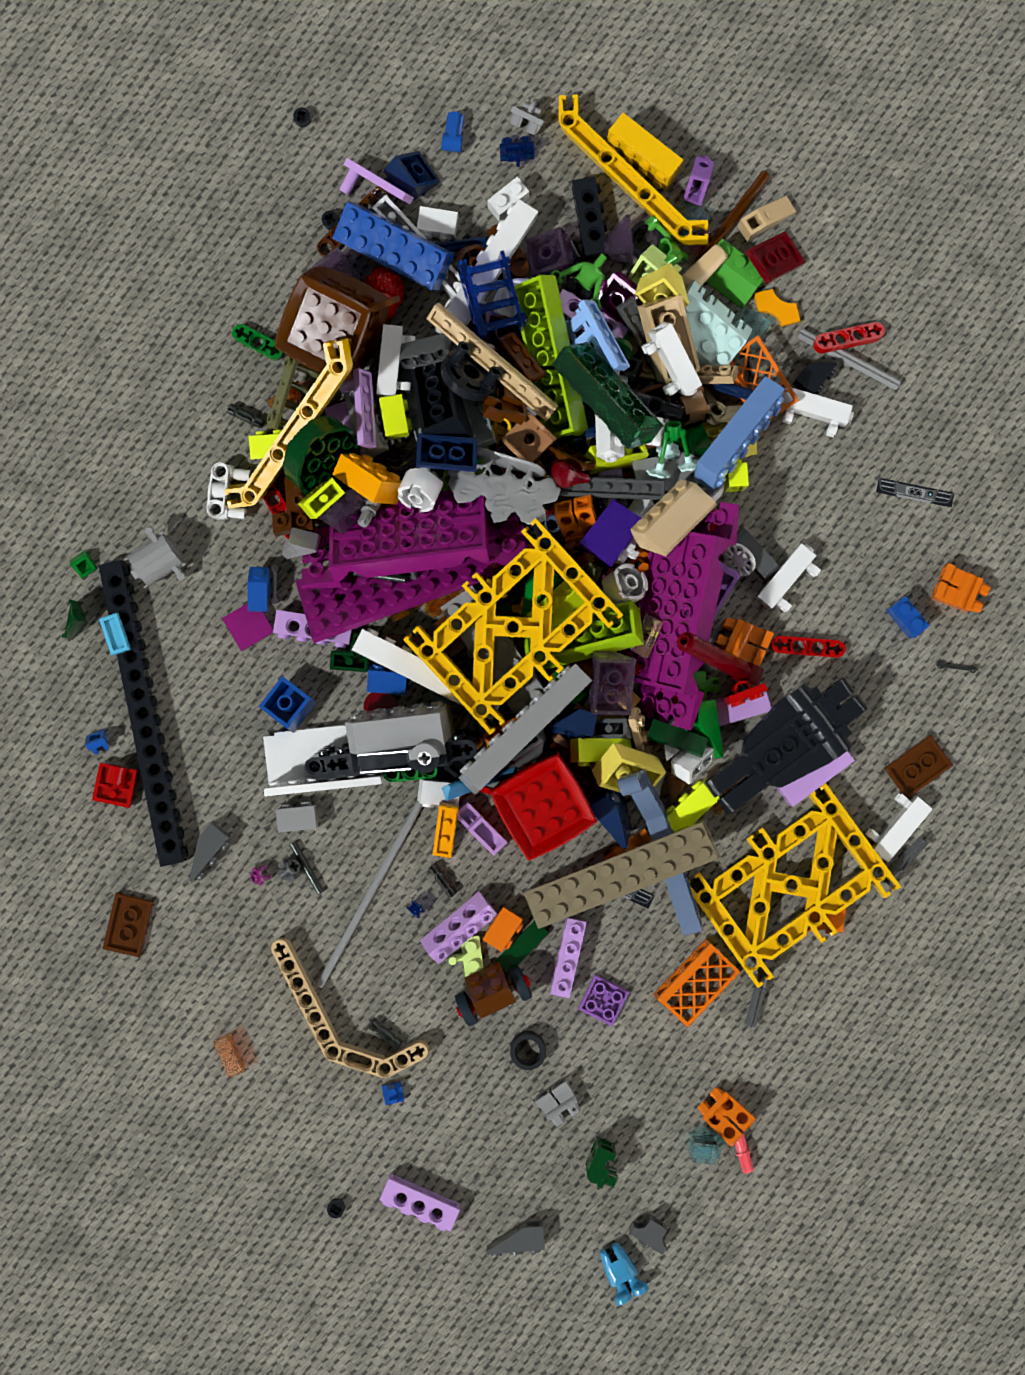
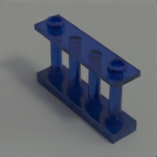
(477, 309)

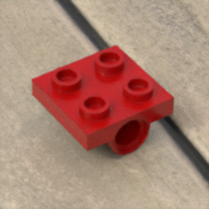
(751, 693)
(115, 785)

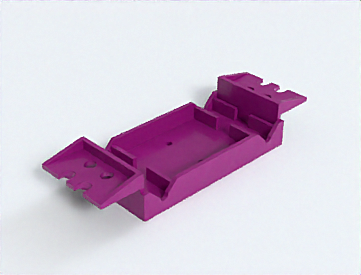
(435, 539)
(682, 583)

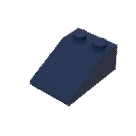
(612, 813)

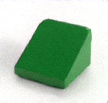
(83, 564)

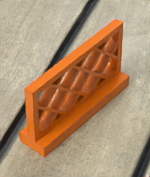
(742, 382)
(683, 974)

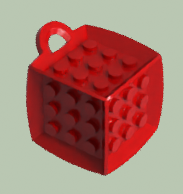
(542, 806)

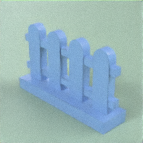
(597, 333)

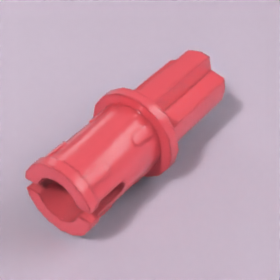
(744, 1156)

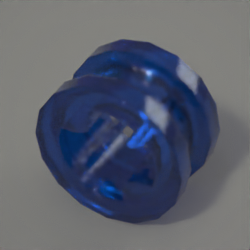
(415, 909)

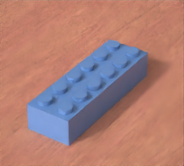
(739, 434)

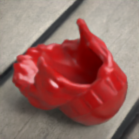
(388, 283)

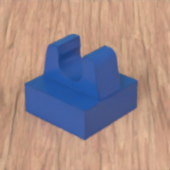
(97, 740)
(393, 1093)

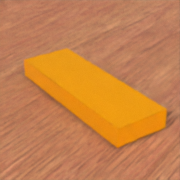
(445, 829)

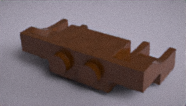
(504, 406)
(295, 516)

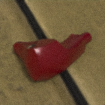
(566, 474)

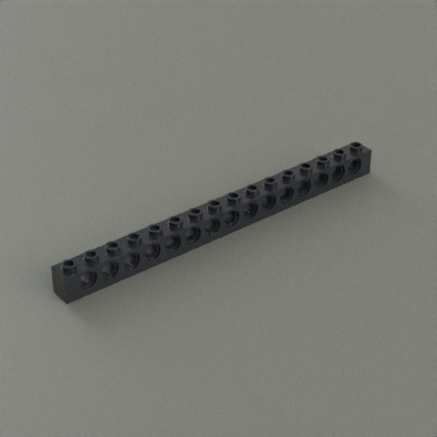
(166, 856)

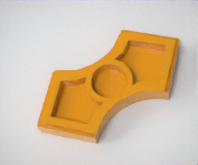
(769, 303)

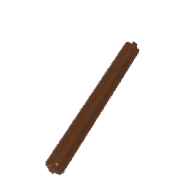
(737, 211)

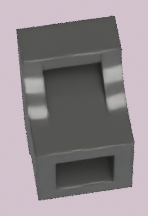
(650, 1233)

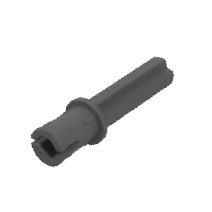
(908, 856)
(756, 1000)

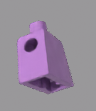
(701, 171)

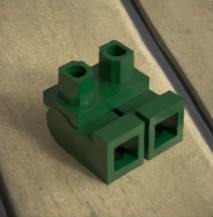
(598, 1165)

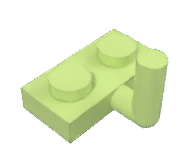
(470, 955)

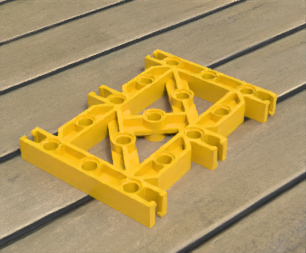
(489, 625)
(814, 888)

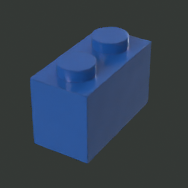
(907, 617)
(385, 680)

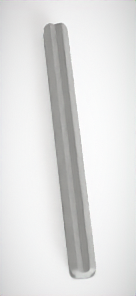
(854, 361)

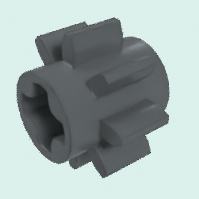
(288, 869)

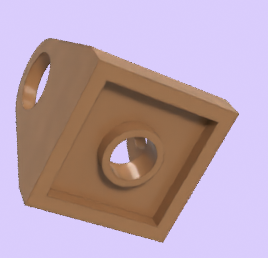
(530, 452)

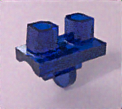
(516, 151)

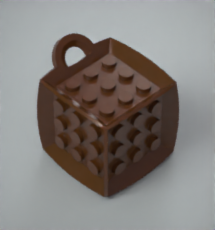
(328, 308)

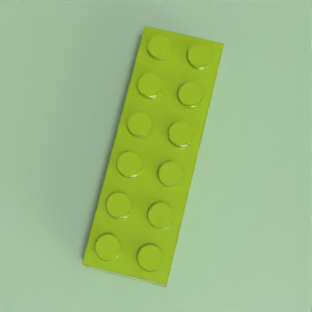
(623, 634)

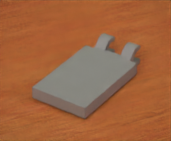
(640, 467)

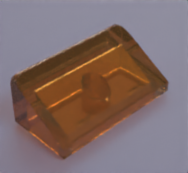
(229, 1055)

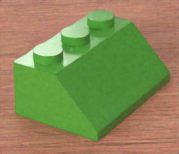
(736, 276)

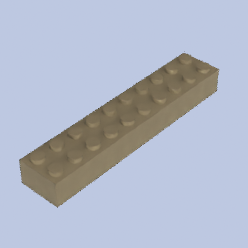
(622, 874)

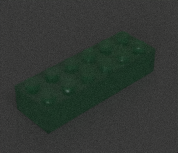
(607, 395)

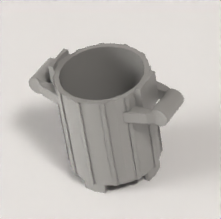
(155, 559)

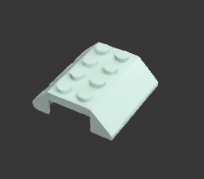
(711, 328)

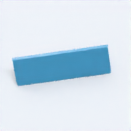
(459, 788)

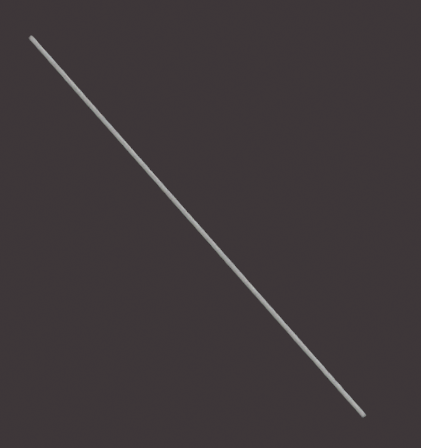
(392, 853)

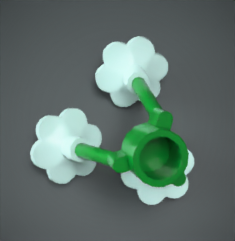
(670, 451)

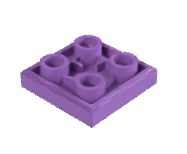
(603, 1000)

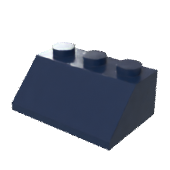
(446, 452)

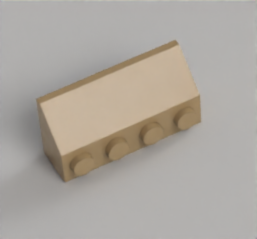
(673, 311)
(672, 518)

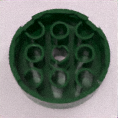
(316, 450)

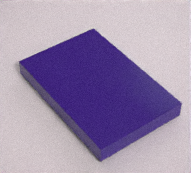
(610, 533)

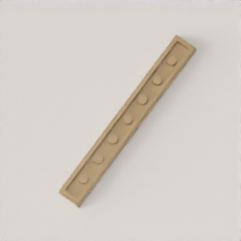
(487, 357)

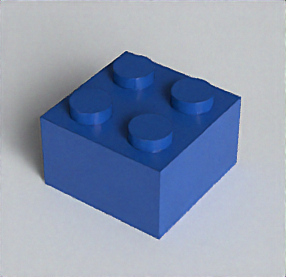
(287, 704)

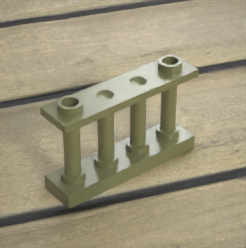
(290, 366)

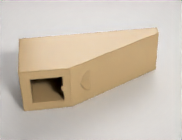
(765, 218)

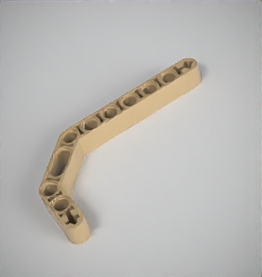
(325, 1023)

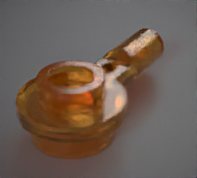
(433, 608)

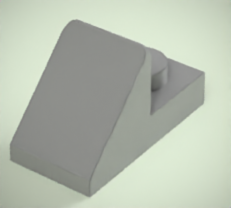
(301, 543)

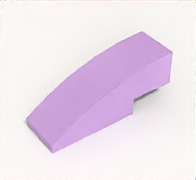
(480, 827)

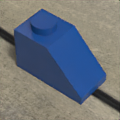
(258, 589)

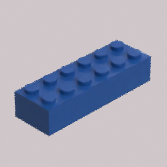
(393, 246)

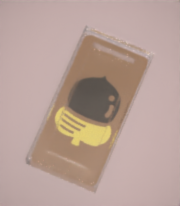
(650, 629)

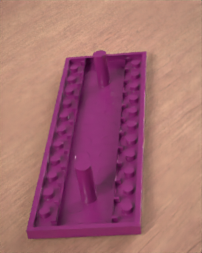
(369, 599)

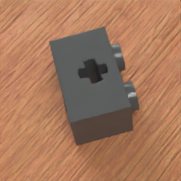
(612, 729)

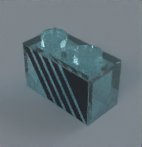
(703, 1148)

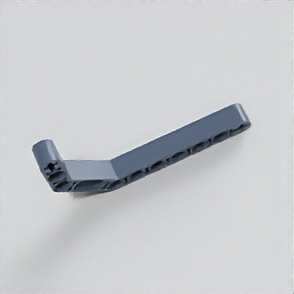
(658, 825)

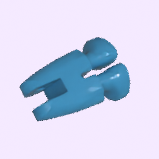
(620, 1272)

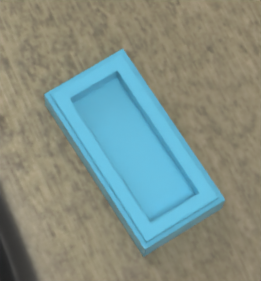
(114, 634)

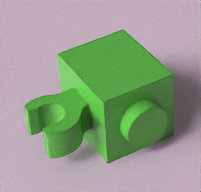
(706, 685)

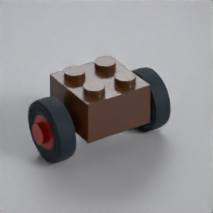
(491, 992)

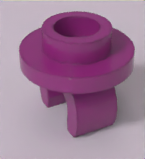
(257, 876)

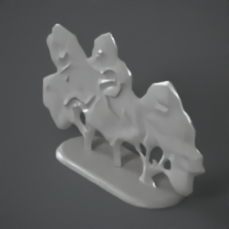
(506, 492)

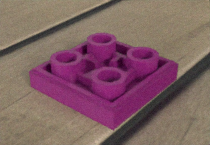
(247, 626)

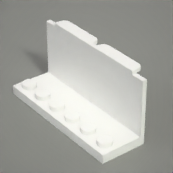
(287, 756)

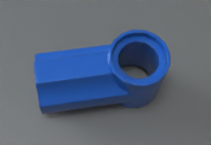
(453, 136)

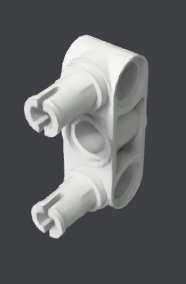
(217, 495)

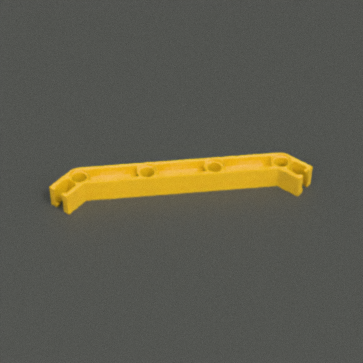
(627, 177)
(317, 399)

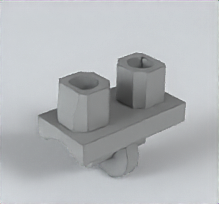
(519, 115)

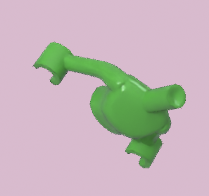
(667, 244)
(587, 277)

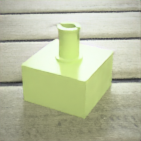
(648, 262)

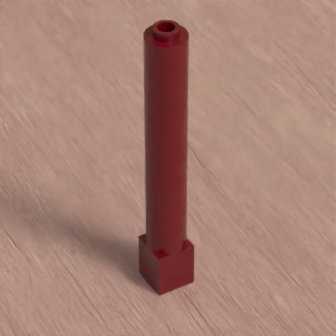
(719, 659)

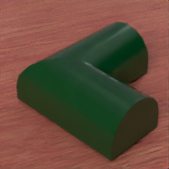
(349, 660)

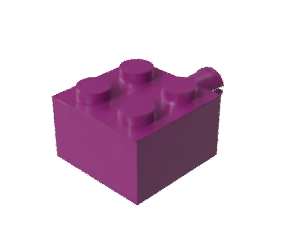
(614, 292)

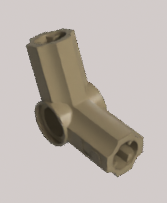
(725, 412)

